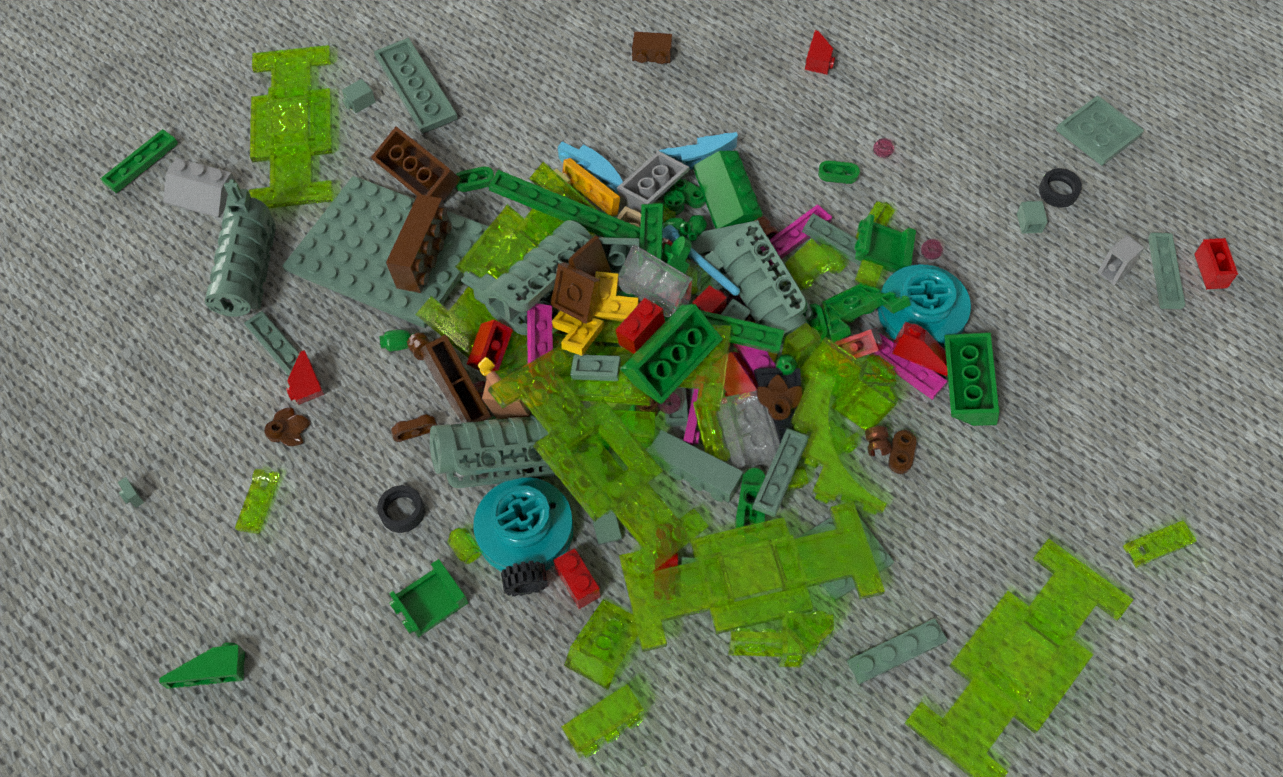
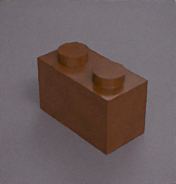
(651, 47)

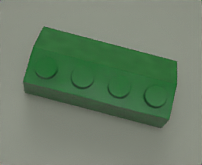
(727, 189)
(672, 353)
(972, 378)

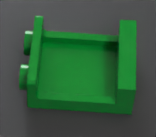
(884, 245)
(428, 600)

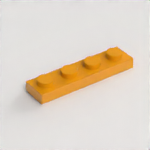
(591, 187)

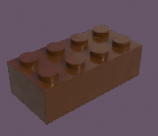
(414, 166)
(419, 243)

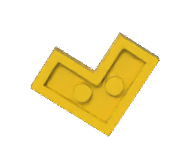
(607, 303)
(579, 334)

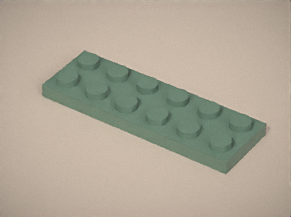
(415, 85)

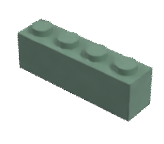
(695, 466)

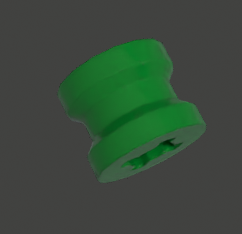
(673, 197)

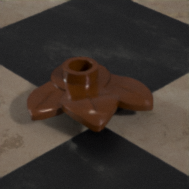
(779, 395)
(289, 425)

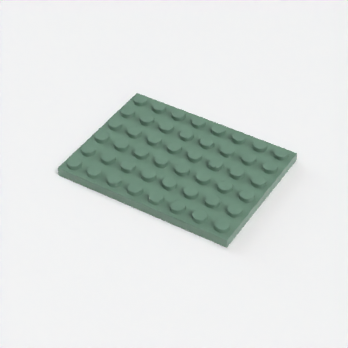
(354, 240)

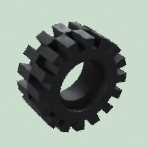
(524, 578)

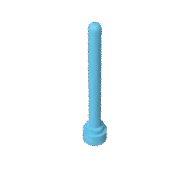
(671, 234)

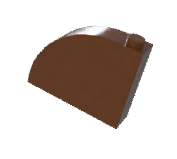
(453, 380)

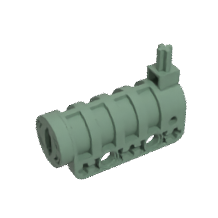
(241, 255)
(528, 280)
(757, 280)
(489, 448)

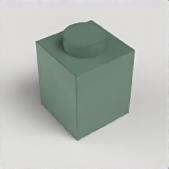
(358, 96)
(1032, 217)

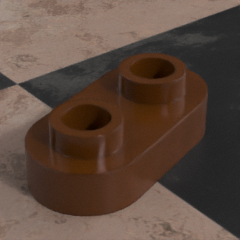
(413, 428)
(903, 451)

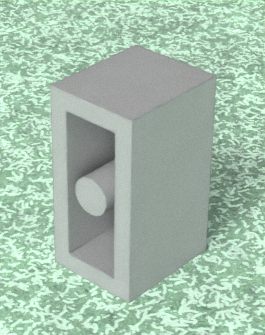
(1120, 259)

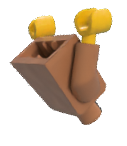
(516, 409)

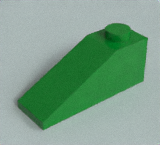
(212, 667)

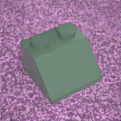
(617, 250)

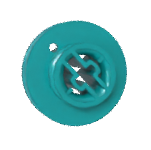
(936, 301)
(509, 539)

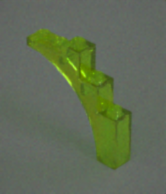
(834, 479)

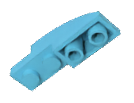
(704, 148)
(593, 163)

